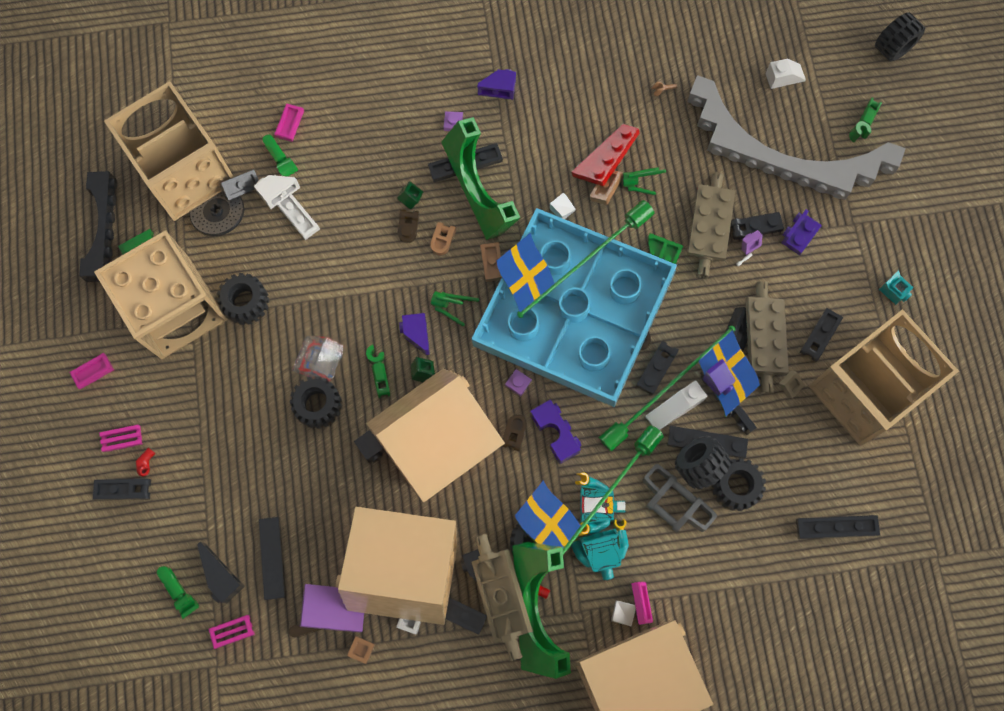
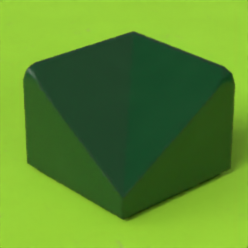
(410, 195)
(422, 369)

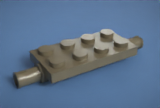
(711, 224)
(766, 336)
(501, 596)

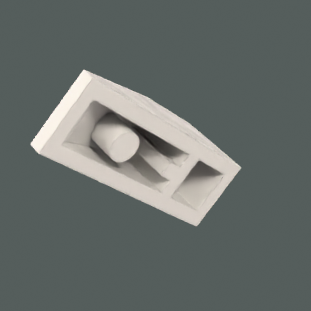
(677, 405)

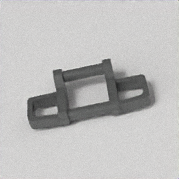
(696, 502)

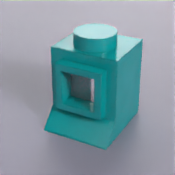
(897, 288)

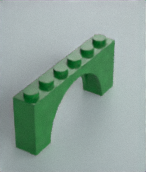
(460, 148)
(538, 651)

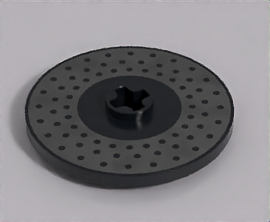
(220, 223)

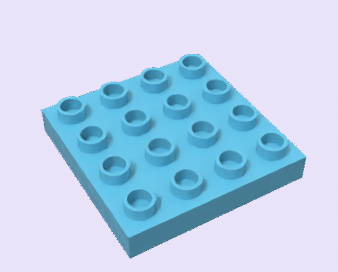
(588, 324)

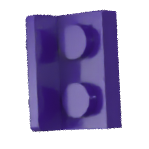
(801, 233)

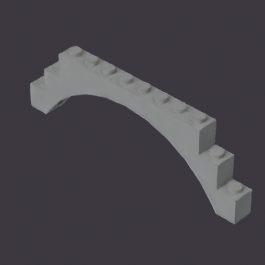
(825, 177)

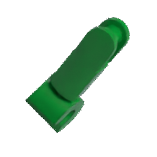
(863, 126)
(285, 165)
(378, 370)
(183, 602)

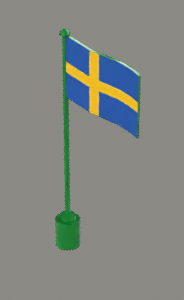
(530, 276)
(723, 348)
(552, 523)

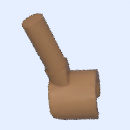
(659, 87)

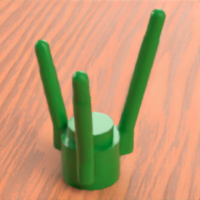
(630, 179)
(442, 300)

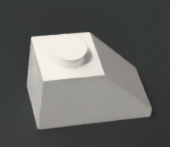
(784, 73)
(276, 189)

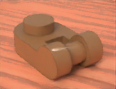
(441, 244)

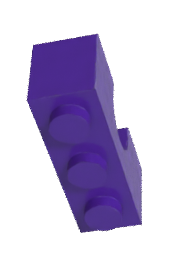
(549, 416)

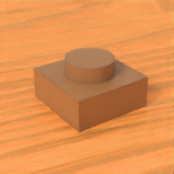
(361, 650)

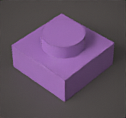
(451, 119)
(751, 242)
(518, 382)

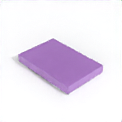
(325, 610)

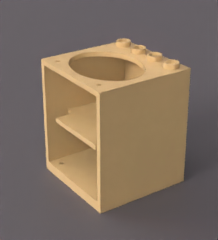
(176, 158)
(158, 293)
(879, 381)
(435, 433)
(398, 565)
(645, 673)

